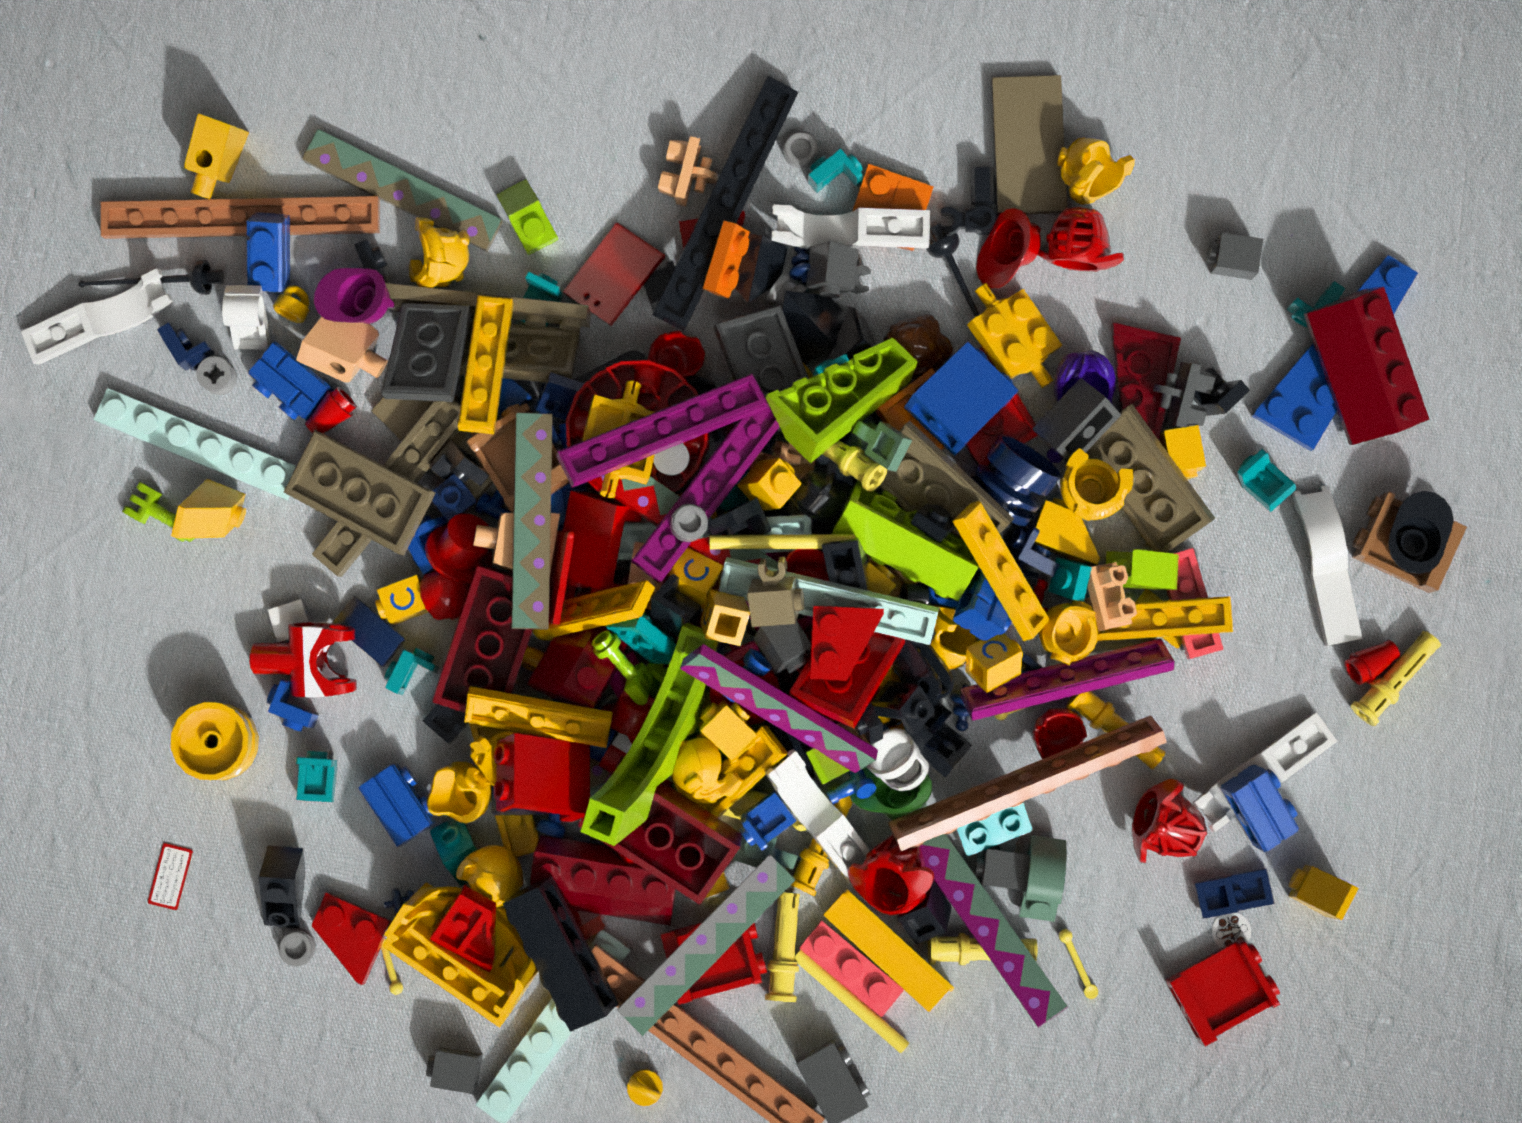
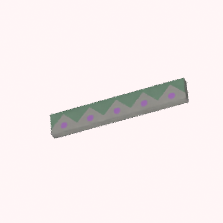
(705, 945)

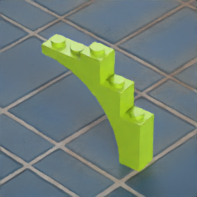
(674, 716)

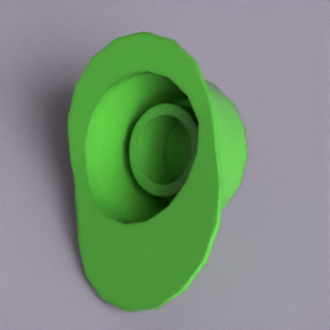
(892, 801)

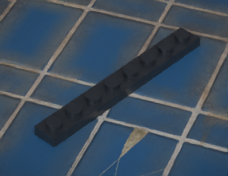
(725, 201)

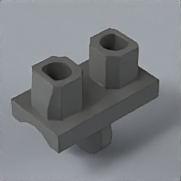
(1179, 395)

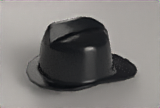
(819, 496)
(1420, 532)

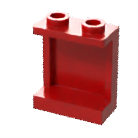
(597, 539)
(542, 775)
(734, 969)
(1223, 990)

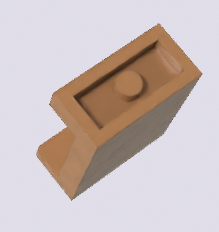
(497, 455)
(1373, 548)

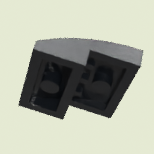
(940, 743)

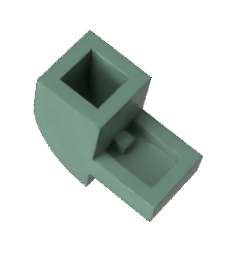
(1044, 878)

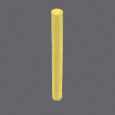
(803, 541)
(852, 1002)

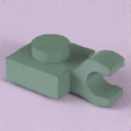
(885, 443)
(754, 855)

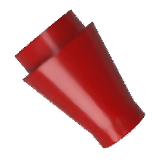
(331, 411)
(1370, 662)

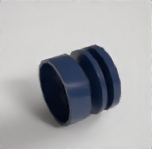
(1016, 475)

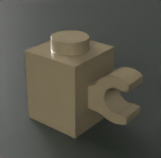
(774, 597)

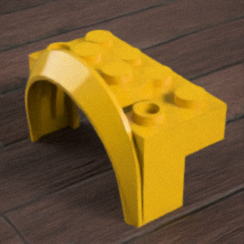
(487, 993)

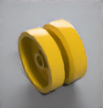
(195, 732)

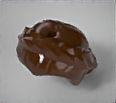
(923, 341)

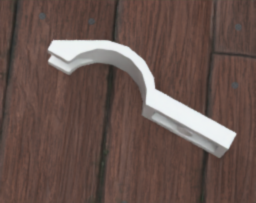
(854, 228)
(96, 319)
(1328, 566)
(1282, 757)
(817, 814)

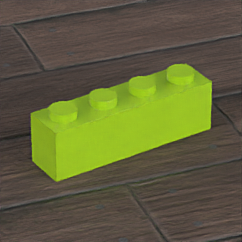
(828, 405)
(893, 541)

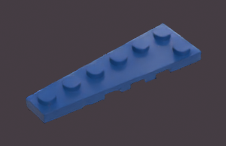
(1302, 400)

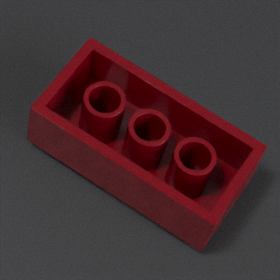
(483, 645)

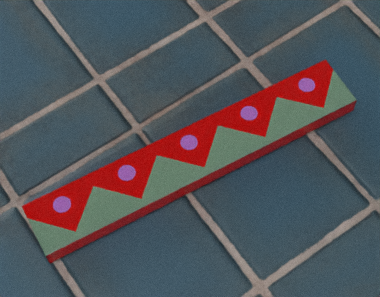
(655, 501)

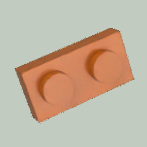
(726, 259)

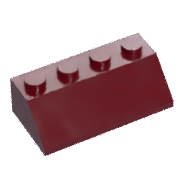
(1366, 365)
(571, 668)
(680, 843)
(601, 882)

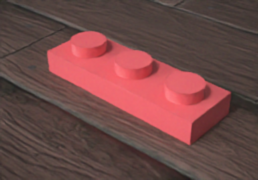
(1191, 586)
(851, 968)

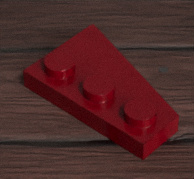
(1141, 362)

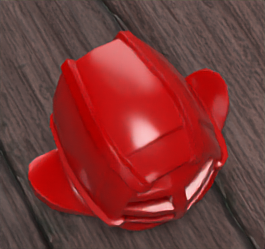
(1080, 242)
(1177, 825)
(894, 871)

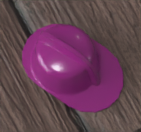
(352, 296)

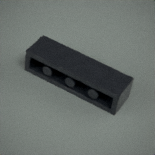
(560, 954)

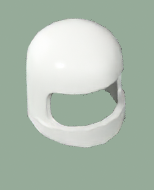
(899, 761)

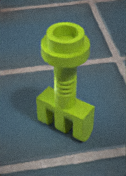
(149, 507)
(638, 676)

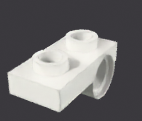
(246, 315)

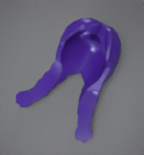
(1090, 367)

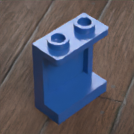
(961, 398)

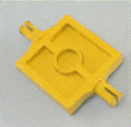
(1014, 335)
(609, 414)

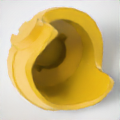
(1069, 632)
(459, 792)
(492, 873)

